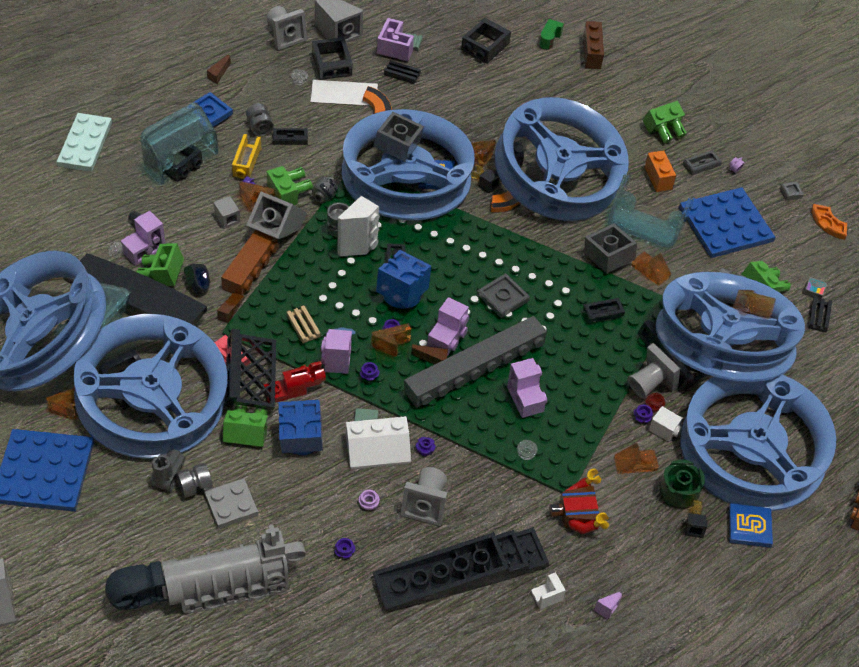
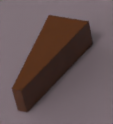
(217, 70)
(229, 307)
(429, 354)

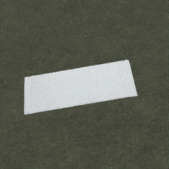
(339, 92)

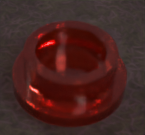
(655, 401)

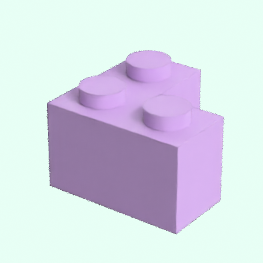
(394, 42)
(146, 238)
(450, 326)
(336, 351)
(525, 389)

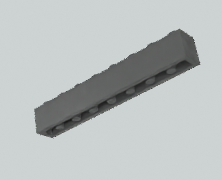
(474, 361)

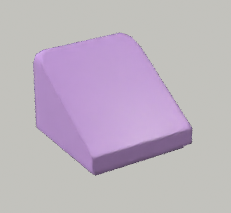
(608, 605)

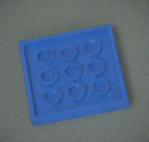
(727, 223)
(44, 469)

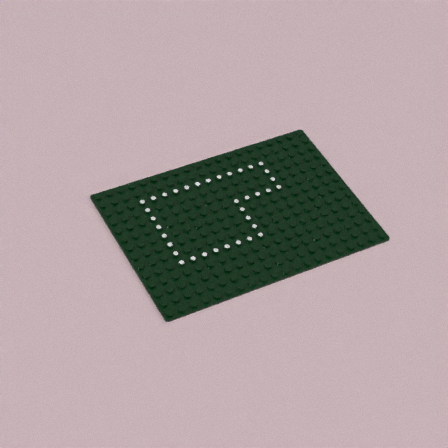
(580, 361)

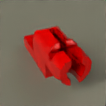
(295, 381)

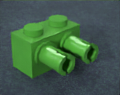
(663, 117)
(283, 183)
(164, 264)
(762, 273)
(245, 427)

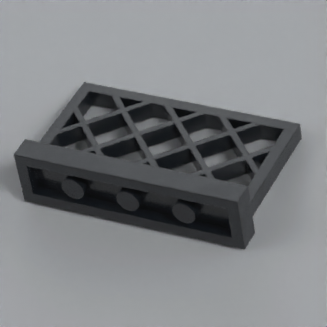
(648, 335)
(234, 372)

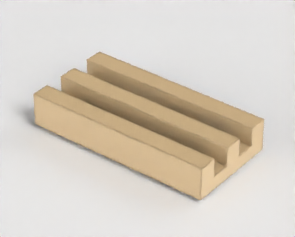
(303, 310)

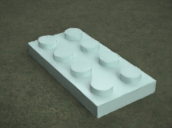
(84, 142)

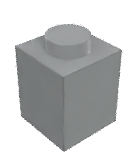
(227, 212)

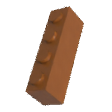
(249, 262)

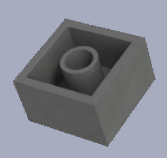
(398, 136)
(610, 248)

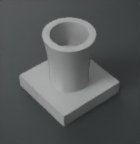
(287, 27)
(658, 369)
(426, 499)

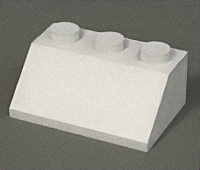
(358, 228)
(378, 442)

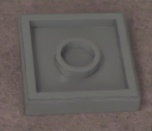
(503, 295)

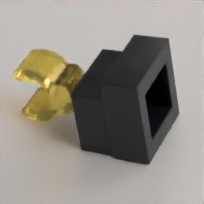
(487, 179)
(696, 523)

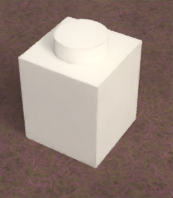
(666, 424)

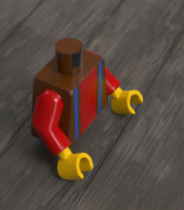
(580, 507)

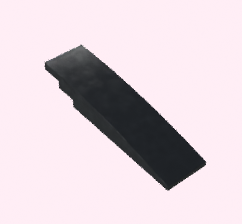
(147, 294)
(460, 568)

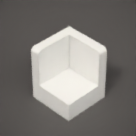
(549, 593)

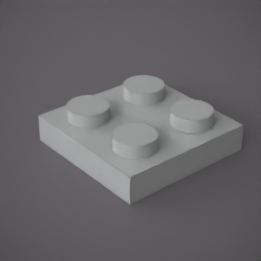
(231, 503)

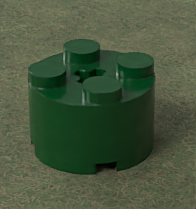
(681, 483)

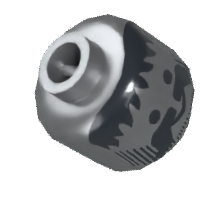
(324, 189)

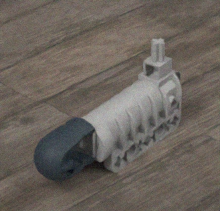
(208, 579)

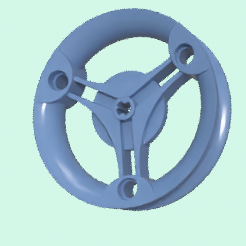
(561, 158)
(418, 168)
(41, 313)
(728, 327)
(149, 385)
(759, 441)

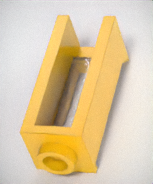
(245, 157)

